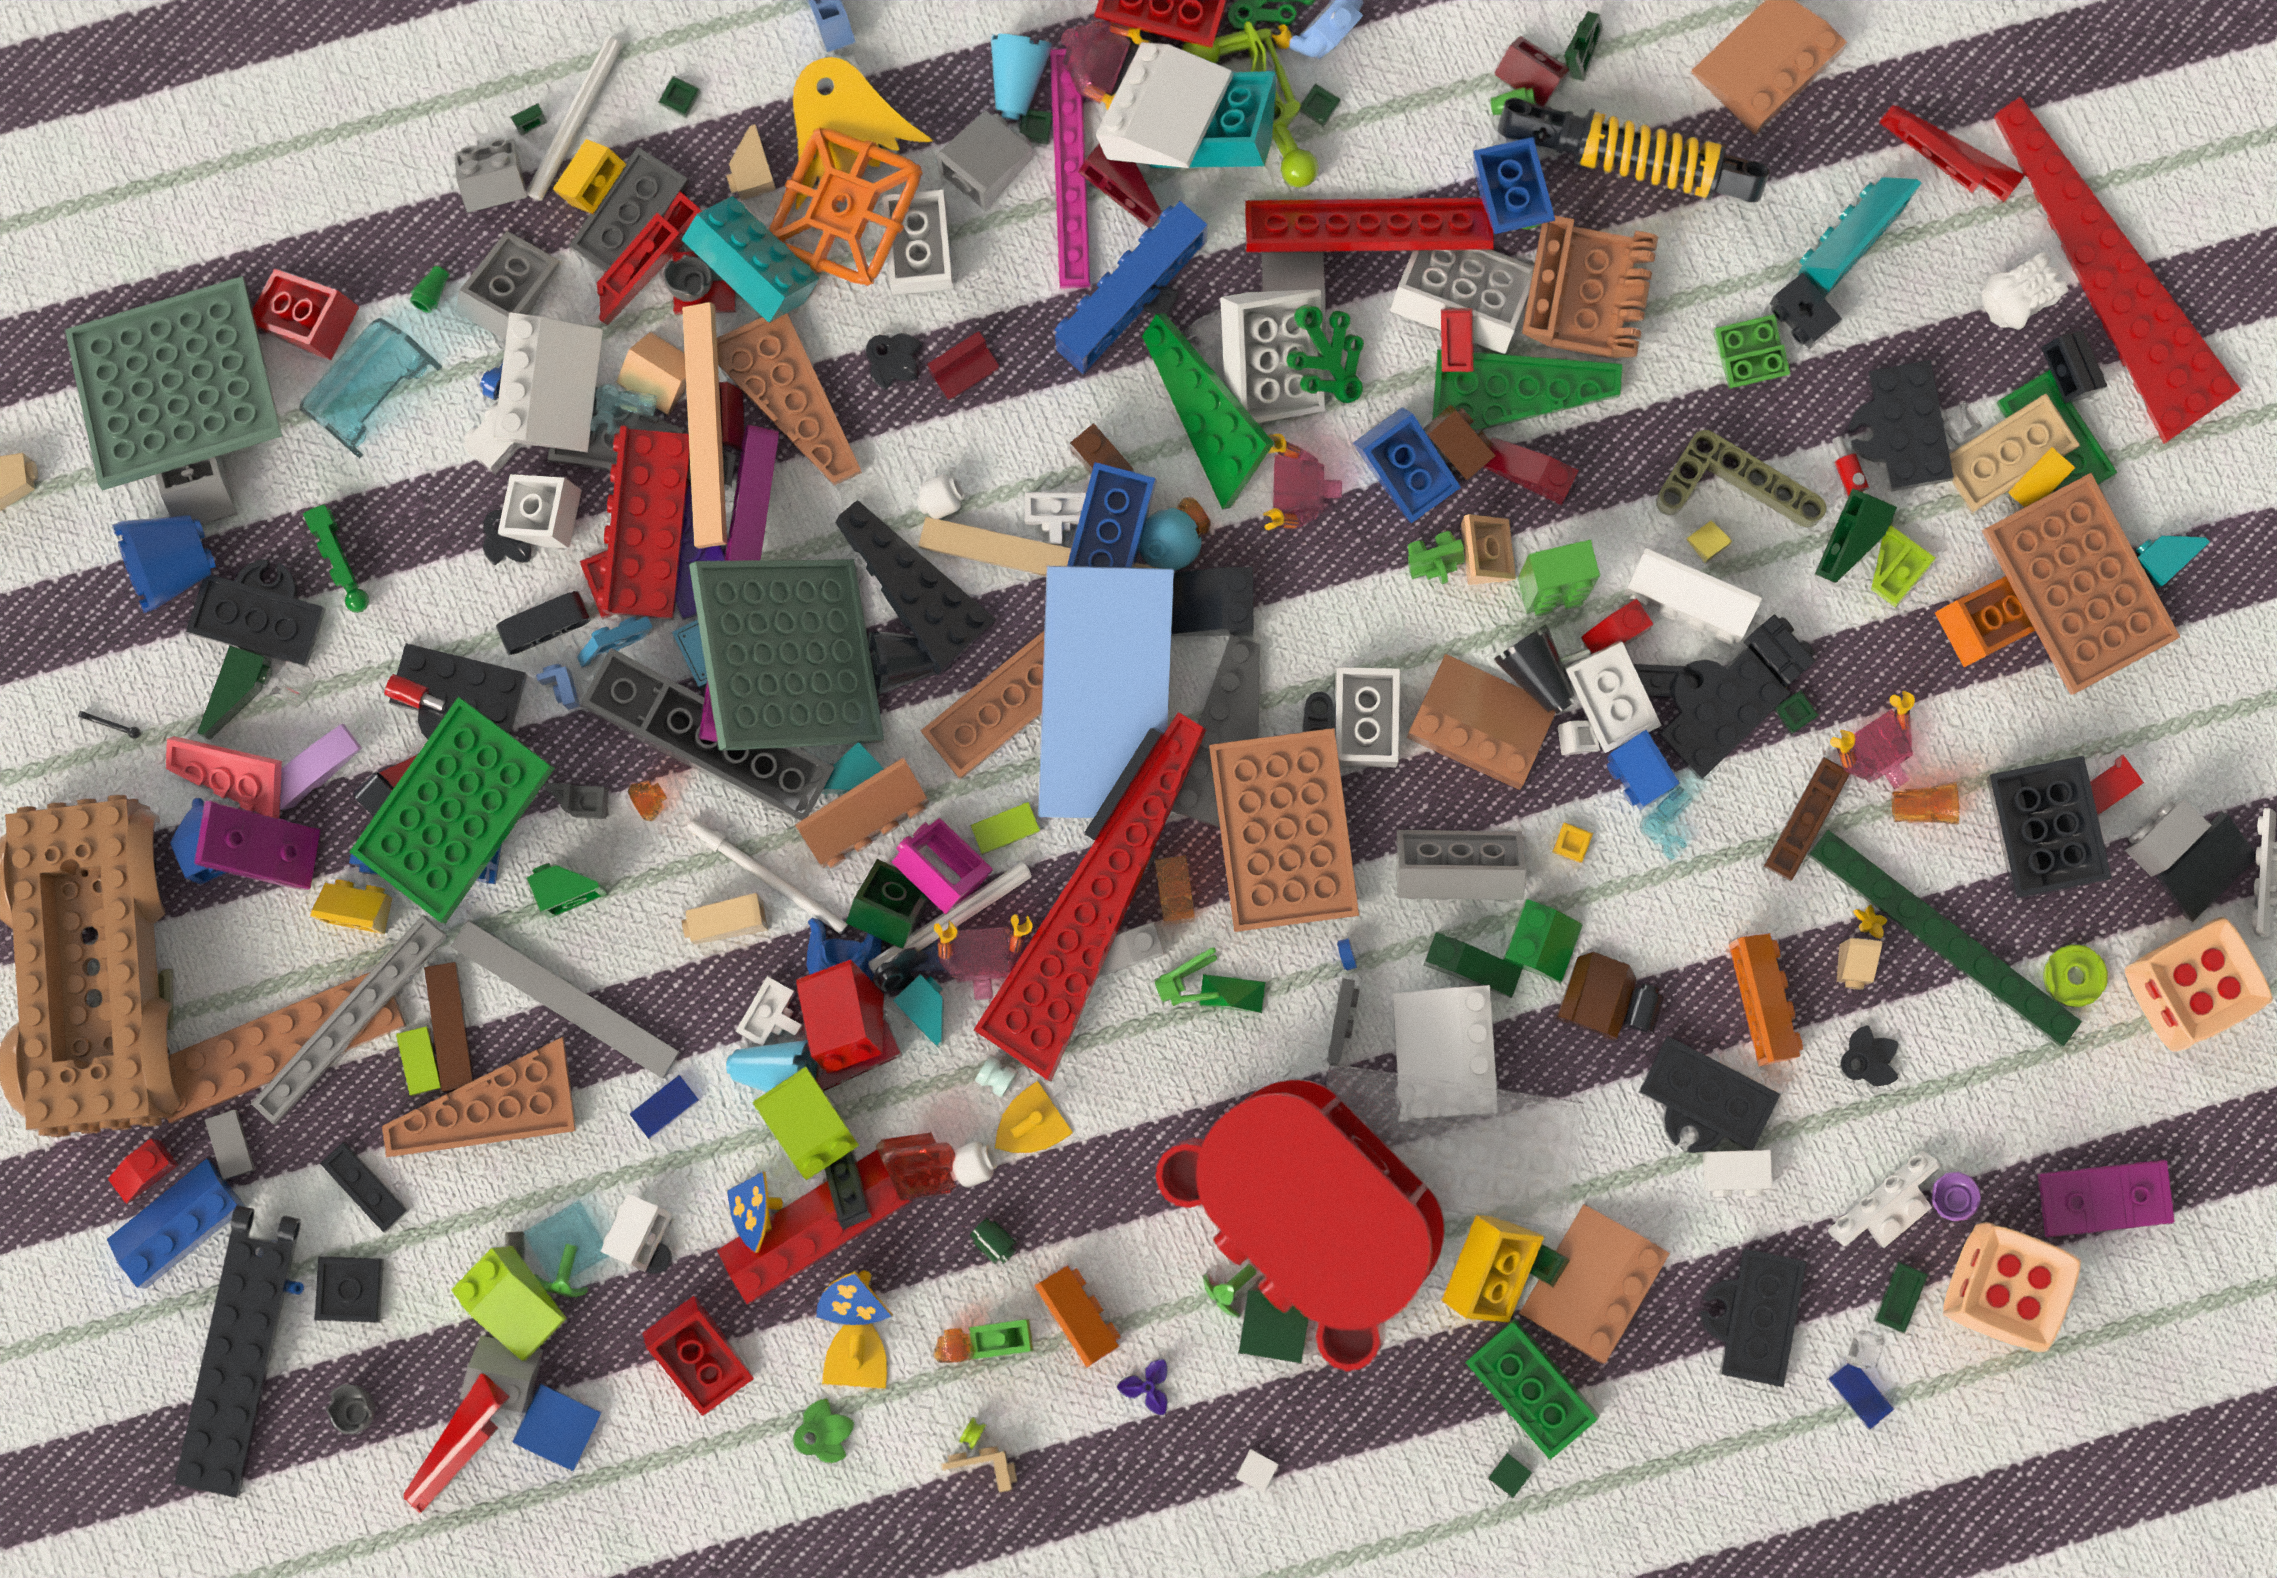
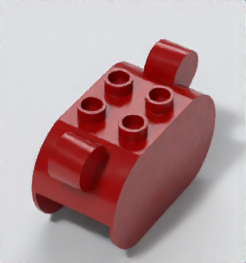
(1315, 1210)

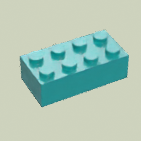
(750, 258)

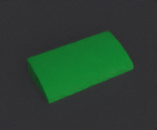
(1532, 1389)

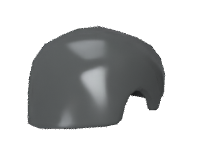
(688, 278)
(351, 1409)

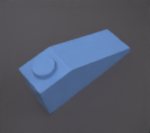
(832, 23)

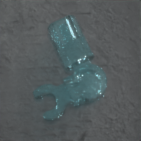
(610, 398)
(1655, 825)

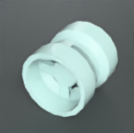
(996, 1076)

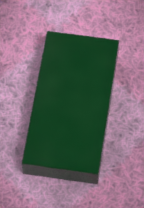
(1900, 1297)

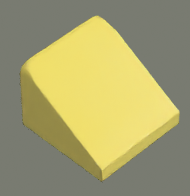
(1709, 541)

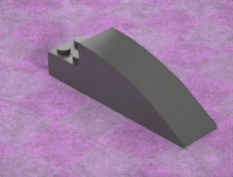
(670, 722)

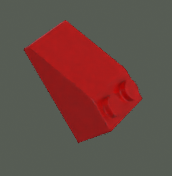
(304, 313)
(697, 1356)

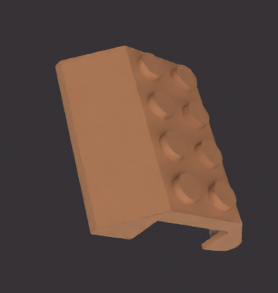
(1588, 288)

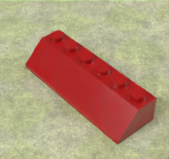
(807, 1233)

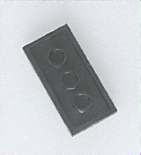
(638, 193)

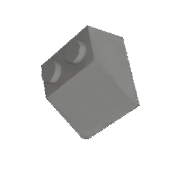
(506, 1370)

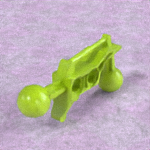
(1298, 166)

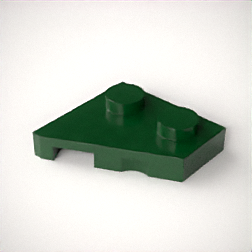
(1583, 44)

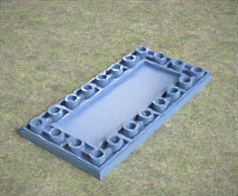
(1100, 679)

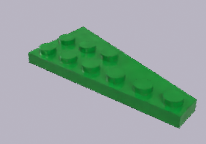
(1522, 387)
(1216, 422)

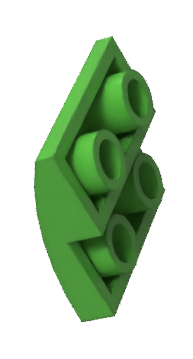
(1751, 351)

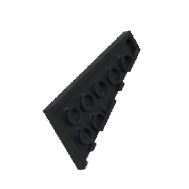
(919, 593)

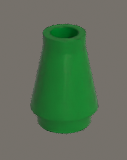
(429, 290)

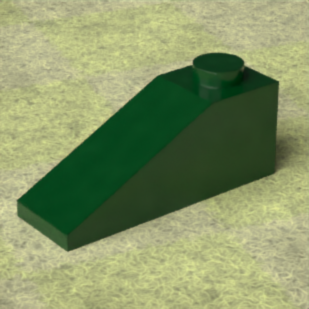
(1855, 534)
(236, 685)
(1472, 965)

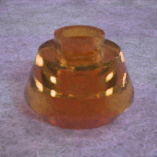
(1196, 512)
(647, 799)
(953, 1347)

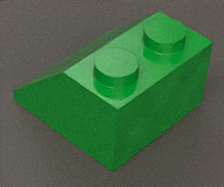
(562, 890)
(1542, 941)

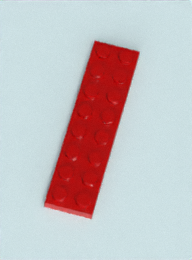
(1367, 225)

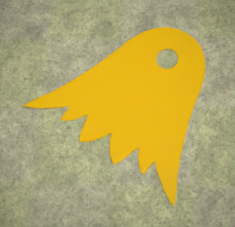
(849, 109)

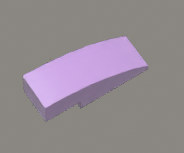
(316, 765)

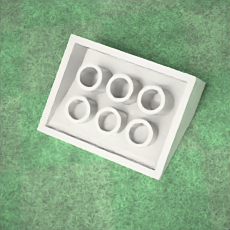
(1162, 107)
(1466, 279)
(1256, 343)
(547, 383)
(1446, 1035)

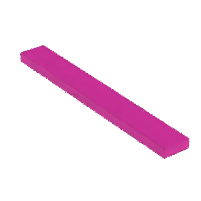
(1070, 185)

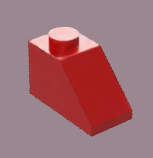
(1622, 625)
(142, 1169)

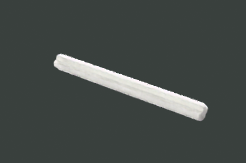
(574, 118)
(961, 913)

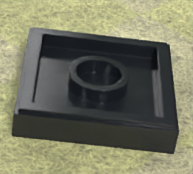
(349, 1289)

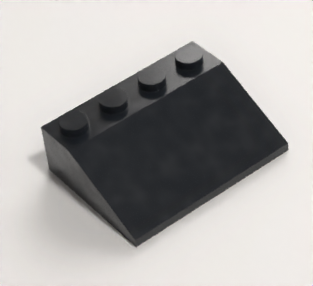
(2048, 828)

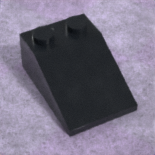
(1213, 602)

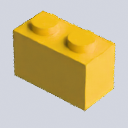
(589, 176)

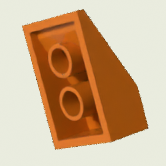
(1984, 621)

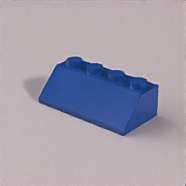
(174, 1225)

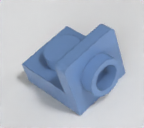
(565, 689)

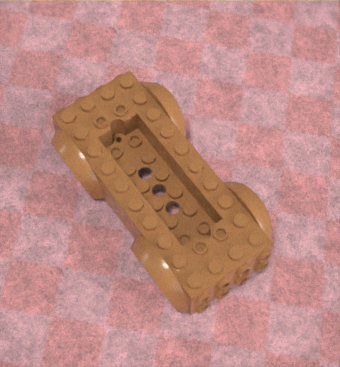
(64, 1060)

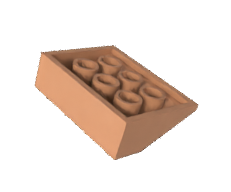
(1769, 60)
(1481, 722)
(862, 814)
(1599, 1286)

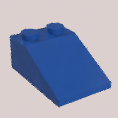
(1512, 185)
(1406, 464)

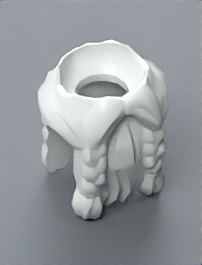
(2022, 292)

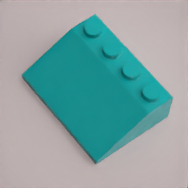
(1241, 126)
(1857, 232)

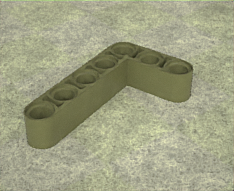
(1739, 478)

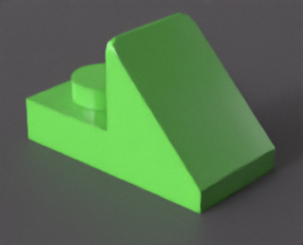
(1001, 1338)

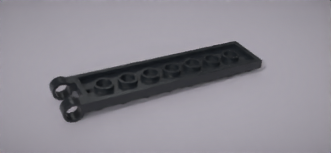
(236, 1356)

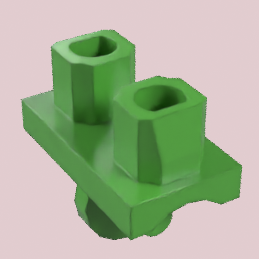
(1435, 561)

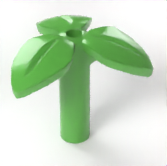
(561, 1284)
(1225, 1292)

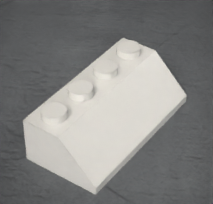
(1692, 596)

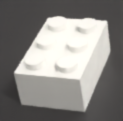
(922, 251)
(1367, 716)

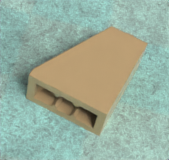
(16, 478)
(725, 919)

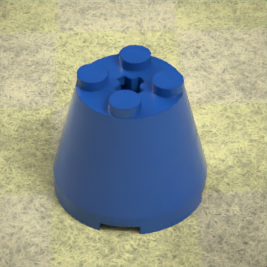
(163, 557)

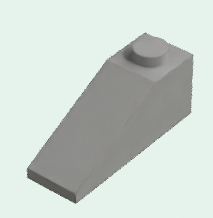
(1132, 949)

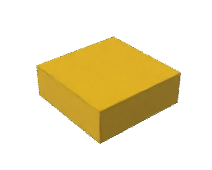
(1572, 842)

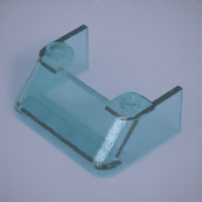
(363, 380)

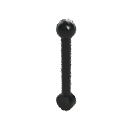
(133, 732)

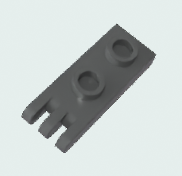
(1342, 1025)

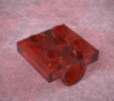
(918, 1165)

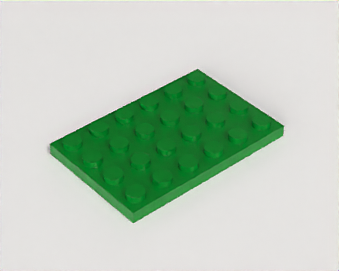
(452, 810)

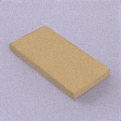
(2007, 451)

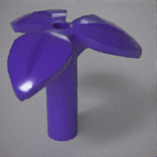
(1155, 1374)

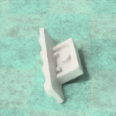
(2266, 886)
(1890, 1206)

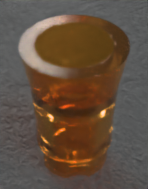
(1927, 804)

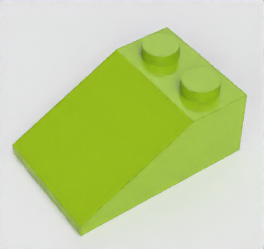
(805, 1123)
(509, 1301)

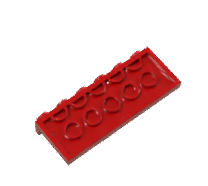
(645, 523)

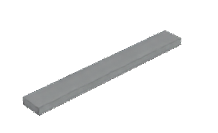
(565, 999)
(349, 1019)

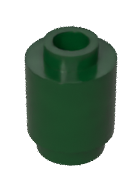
(993, 1241)

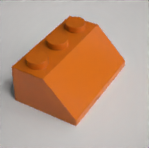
(1078, 1315)

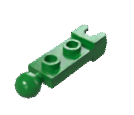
(323, 526)

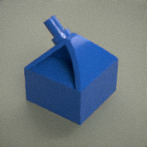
(185, 845)

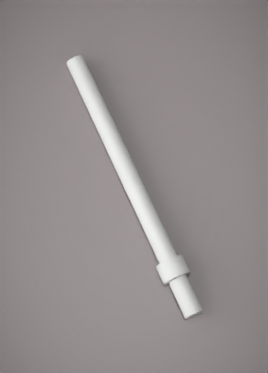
(717, 842)

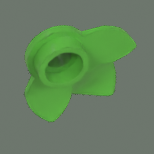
(828, 1432)

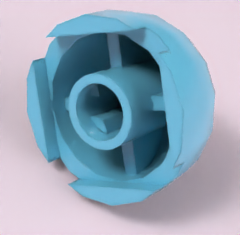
(1169, 539)

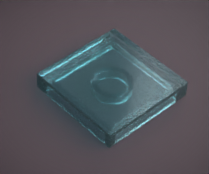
(570, 1227)

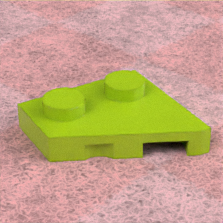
(1899, 566)

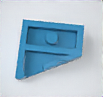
(617, 638)

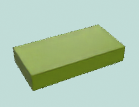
(1005, 828)
(419, 1060)

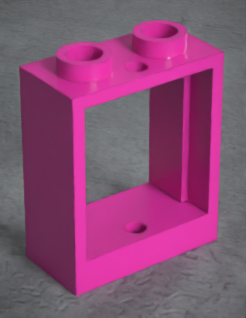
(953, 852)

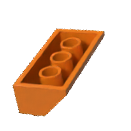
(1765, 1000)

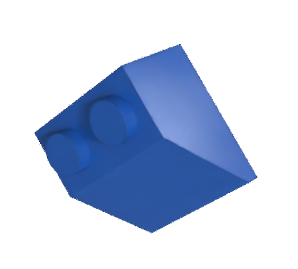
(1642, 771)

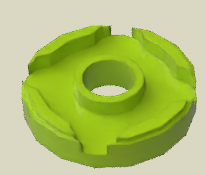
(2056, 976)

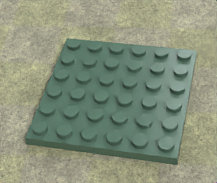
(172, 383)
(786, 653)

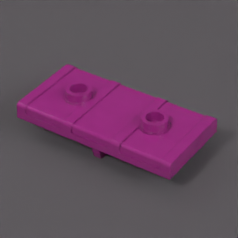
(257, 846)
(2106, 1198)

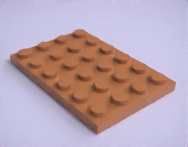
(2081, 584)
(1284, 830)

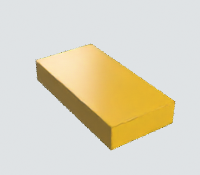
(2042, 478)

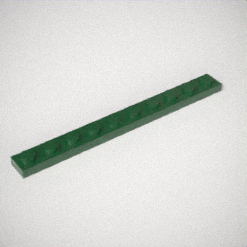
(1945, 938)

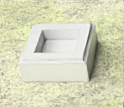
(1256, 1471)

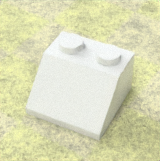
(540, 510)

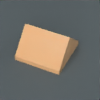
(655, 369)
(1487, 549)

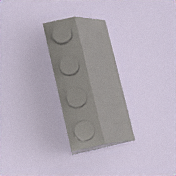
(1460, 864)

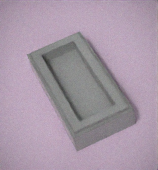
(230, 1145)

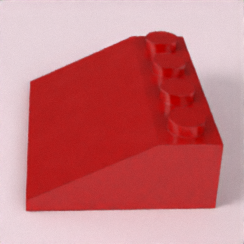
(1179, 19)

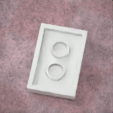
(1612, 696)

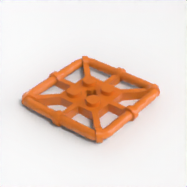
(861, 197)

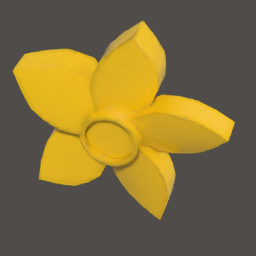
(1871, 922)

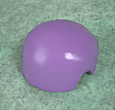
(1956, 1196)

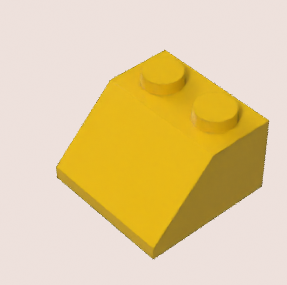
(353, 907)

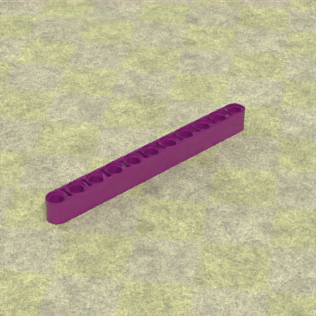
(747, 519)

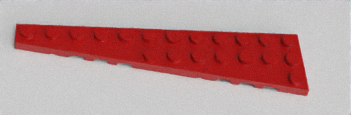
(2153, 336)
(1057, 970)

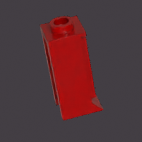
(2114, 784)

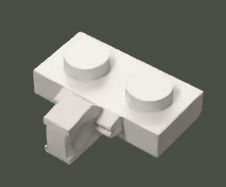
(1054, 512)
(769, 1014)

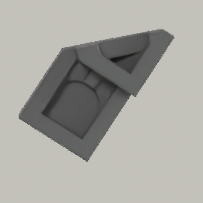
(581, 801)

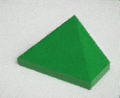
(1234, 993)

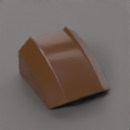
(1598, 994)

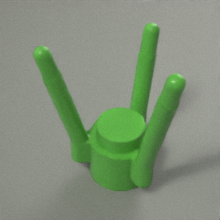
(1172, 984)

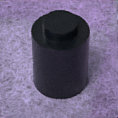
(1644, 1008)

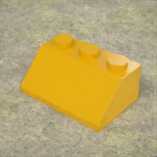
(1492, 1269)

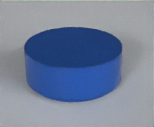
(1346, 954)

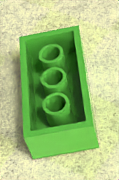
(1558, 577)

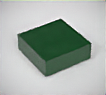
(679, 96)
(1319, 105)
(529, 119)
(1037, 126)
(1796, 712)
(1548, 1265)
(1509, 1475)

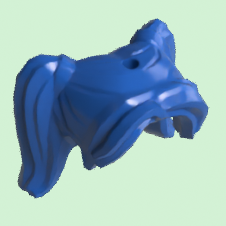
(829, 952)

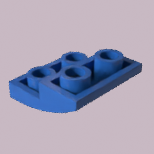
(556, 1427)

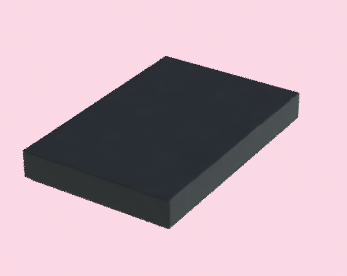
(2207, 867)

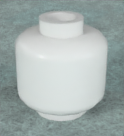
(940, 496)
(973, 1164)

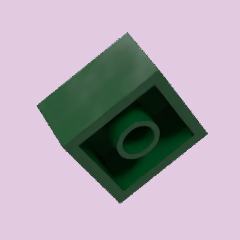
(887, 905)

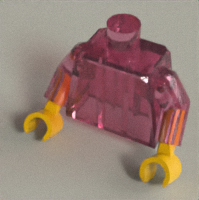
(1097, 56)
(1297, 486)
(1880, 745)
(981, 953)

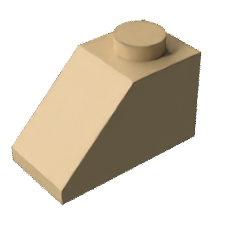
(750, 168)
(1858, 962)

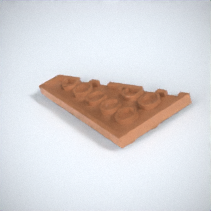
(779, 378)
(507, 1104)

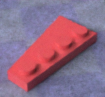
(231, 773)

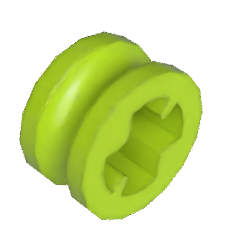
(972, 1433)

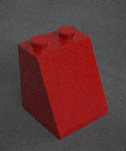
(841, 1016)

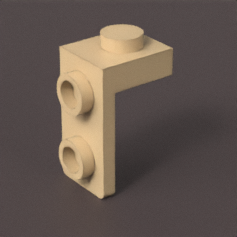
(1004, 1472)

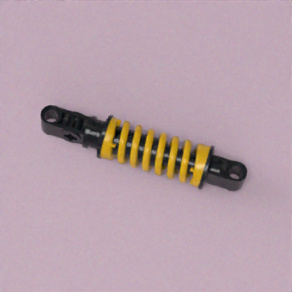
(1622, 146)

